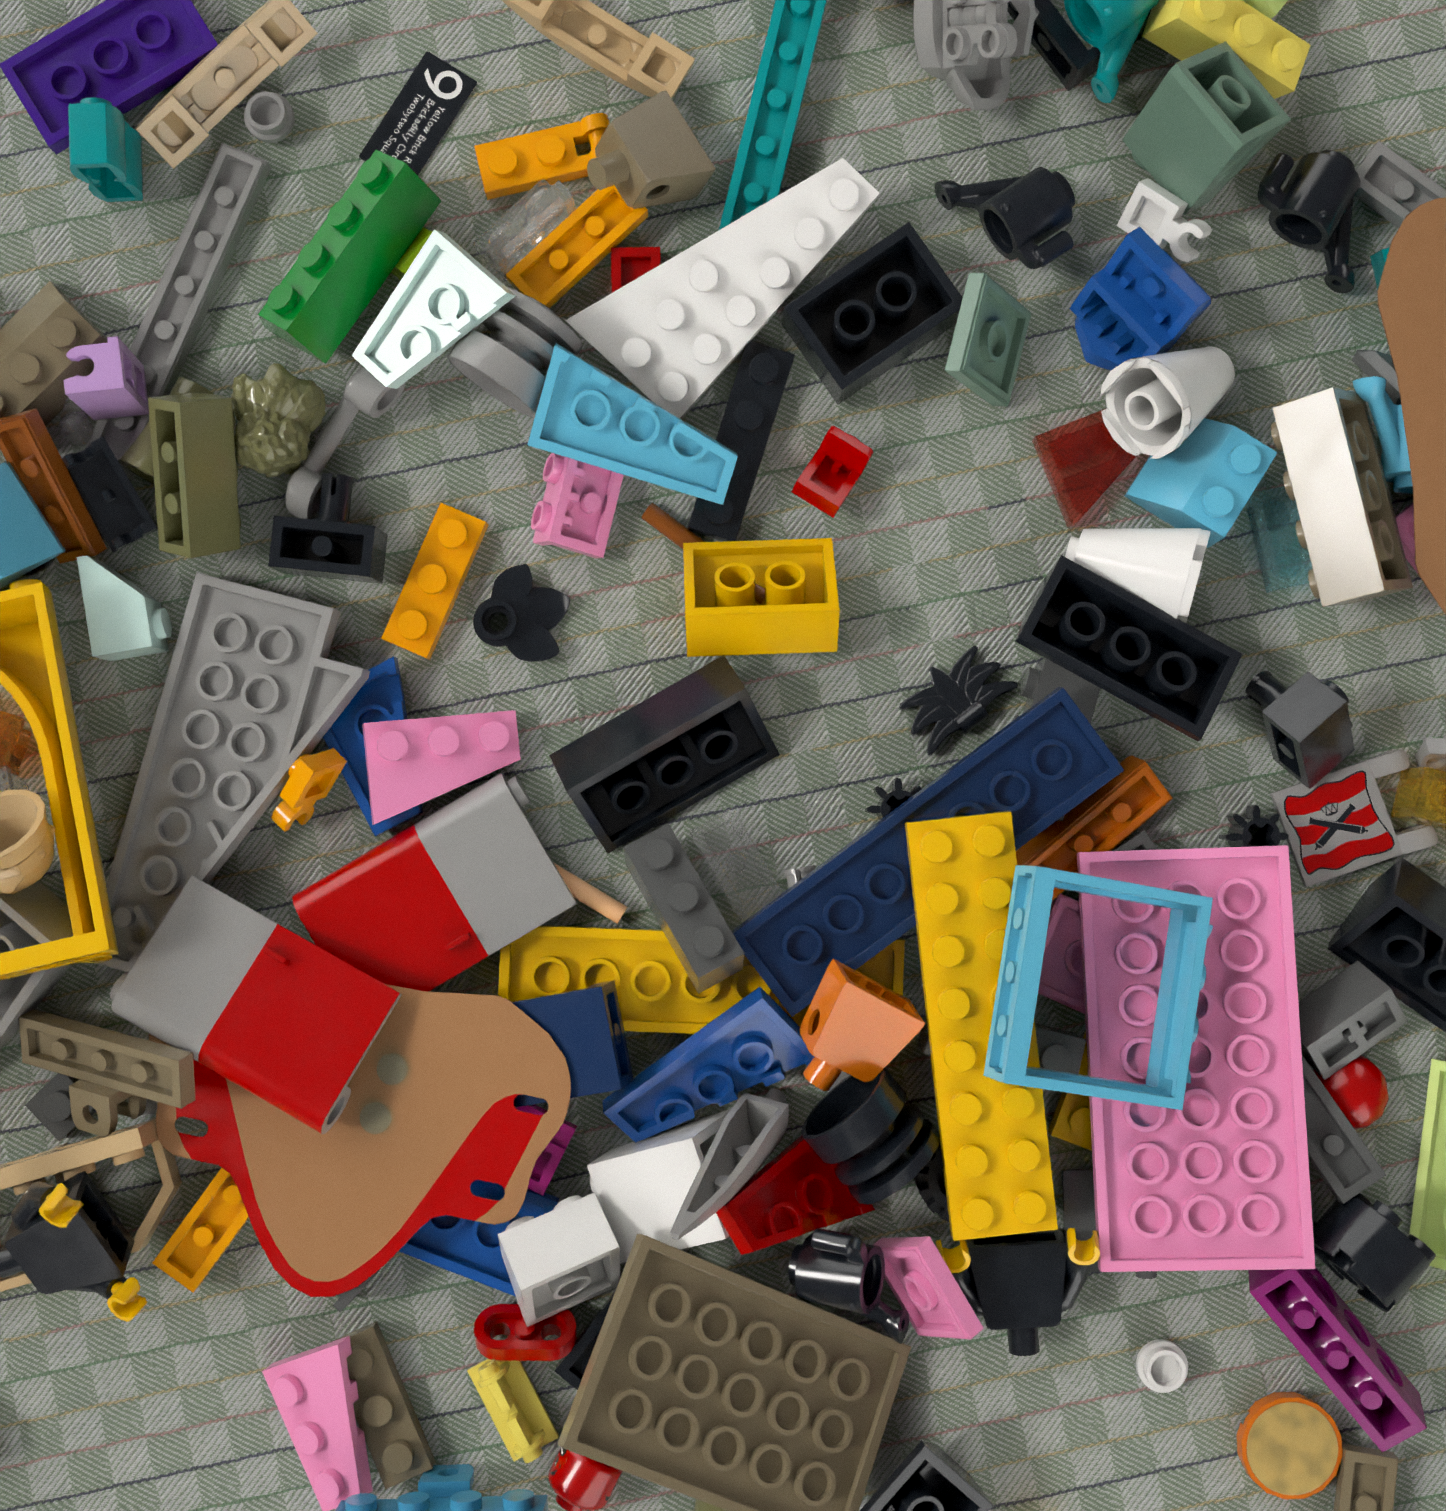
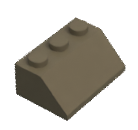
(35, 353)

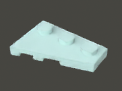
(429, 311)

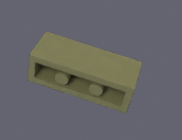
(195, 473)

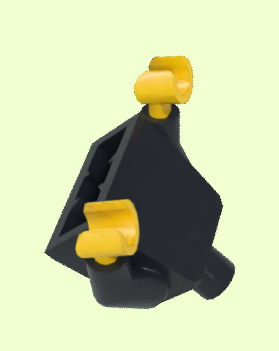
(73, 1243)
(1022, 1280)

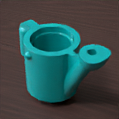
(1113, 30)

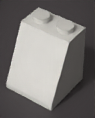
(648, 1182)

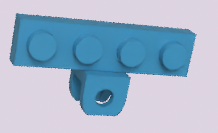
(448, 1490)

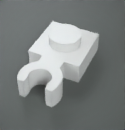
(1160, 217)

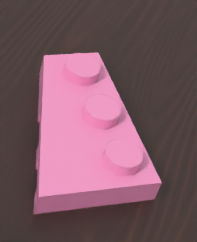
(320, 1418)

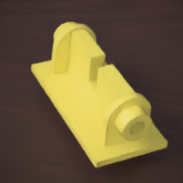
(514, 1407)

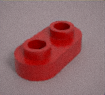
(523, 1342)

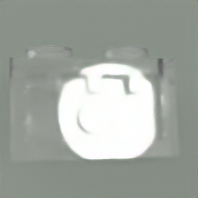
(524, 226)

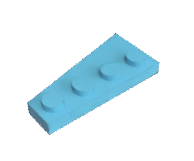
(619, 430)

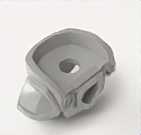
(972, 45)

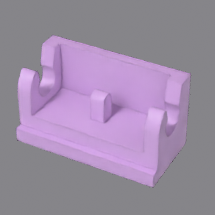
(114, 386)

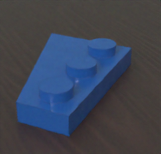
(376, 701)

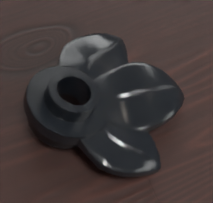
(529, 613)

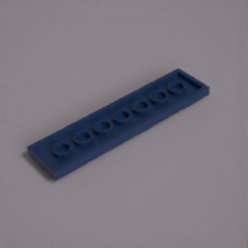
(864, 891)

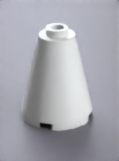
(1164, 399)
(1147, 562)

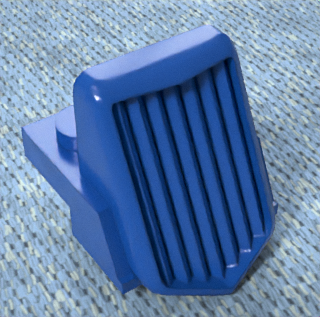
(1136, 304)

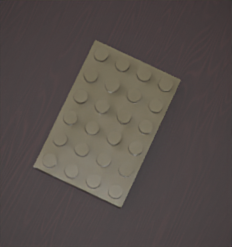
(732, 1389)

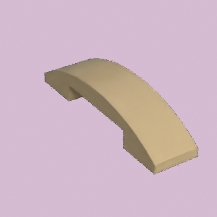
(608, 44)
(225, 79)

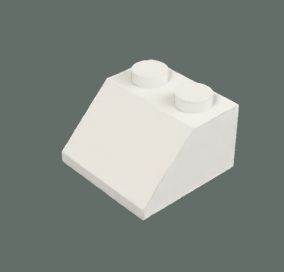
(560, 1257)

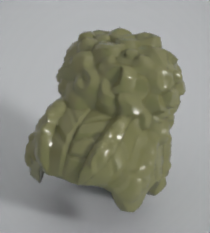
(275, 420)

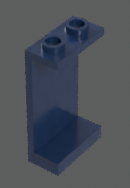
(588, 1033)

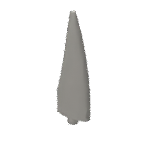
(736, 1154)

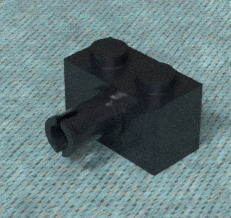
(329, 543)
(1304, 724)

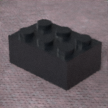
(872, 313)

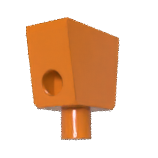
(855, 1026)

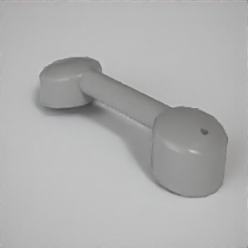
(361, 393)

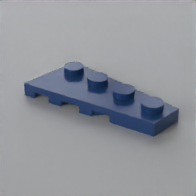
(733, 1052)

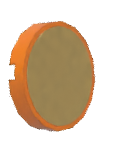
(1289, 1445)

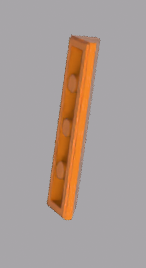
(1099, 820)

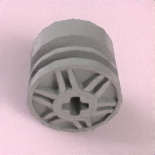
(514, 352)

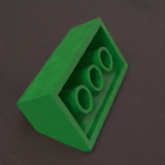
(349, 256)

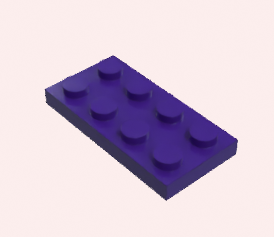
(110, 53)

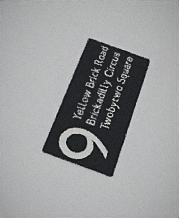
(421, 113)

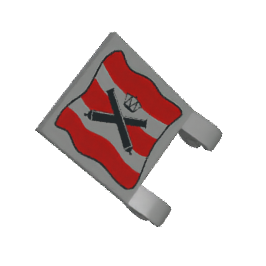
(1344, 821)

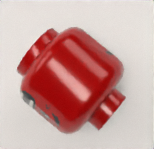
(581, 1481)

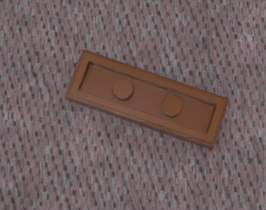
(42, 471)

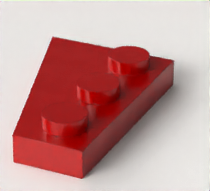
(788, 1200)

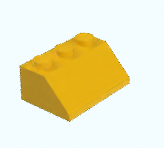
(798, 605)

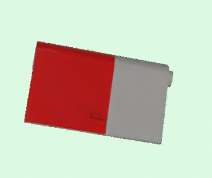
(439, 891)
(255, 1004)

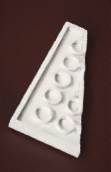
(703, 307)

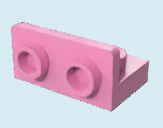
(576, 506)

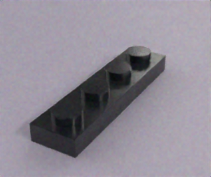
(746, 432)

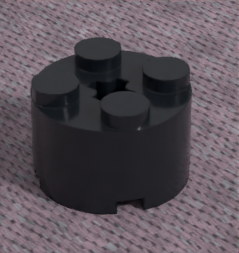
(1369, 1250)

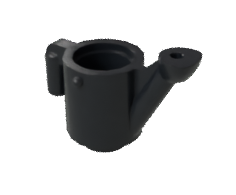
(1315, 208)
(1019, 213)
(846, 1275)

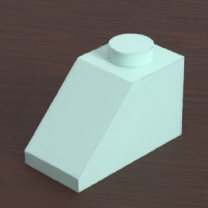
(120, 615)

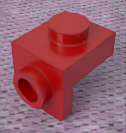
(833, 471)

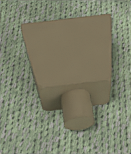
(651, 156)

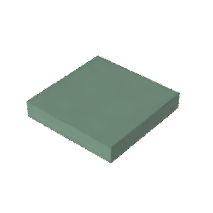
(988, 340)

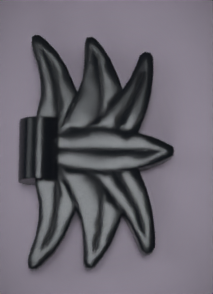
(956, 699)

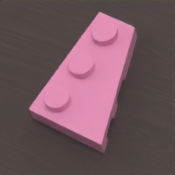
(433, 755)

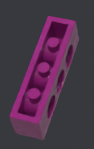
(1341, 1352)

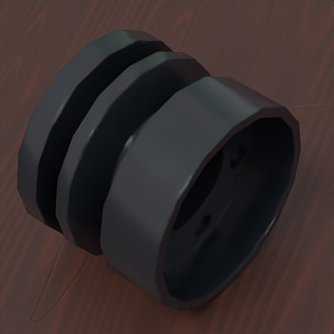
(871, 1136)

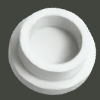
(1162, 1365)

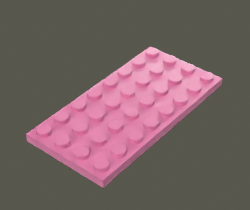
(1232, 1168)

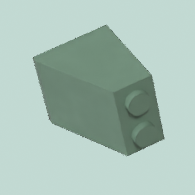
(1204, 125)

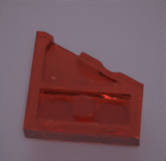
(1080, 463)

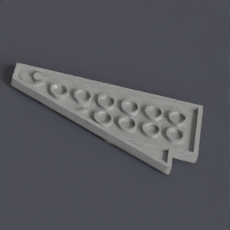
(234, 715)

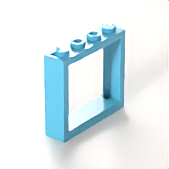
(1020, 974)

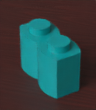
(105, 151)

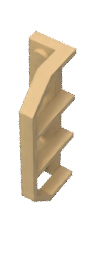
(70, 1159)

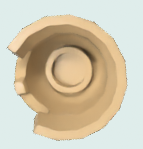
(24, 840)

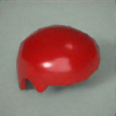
(1358, 1091)

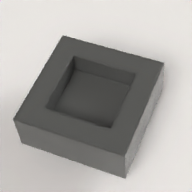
(53, 1108)

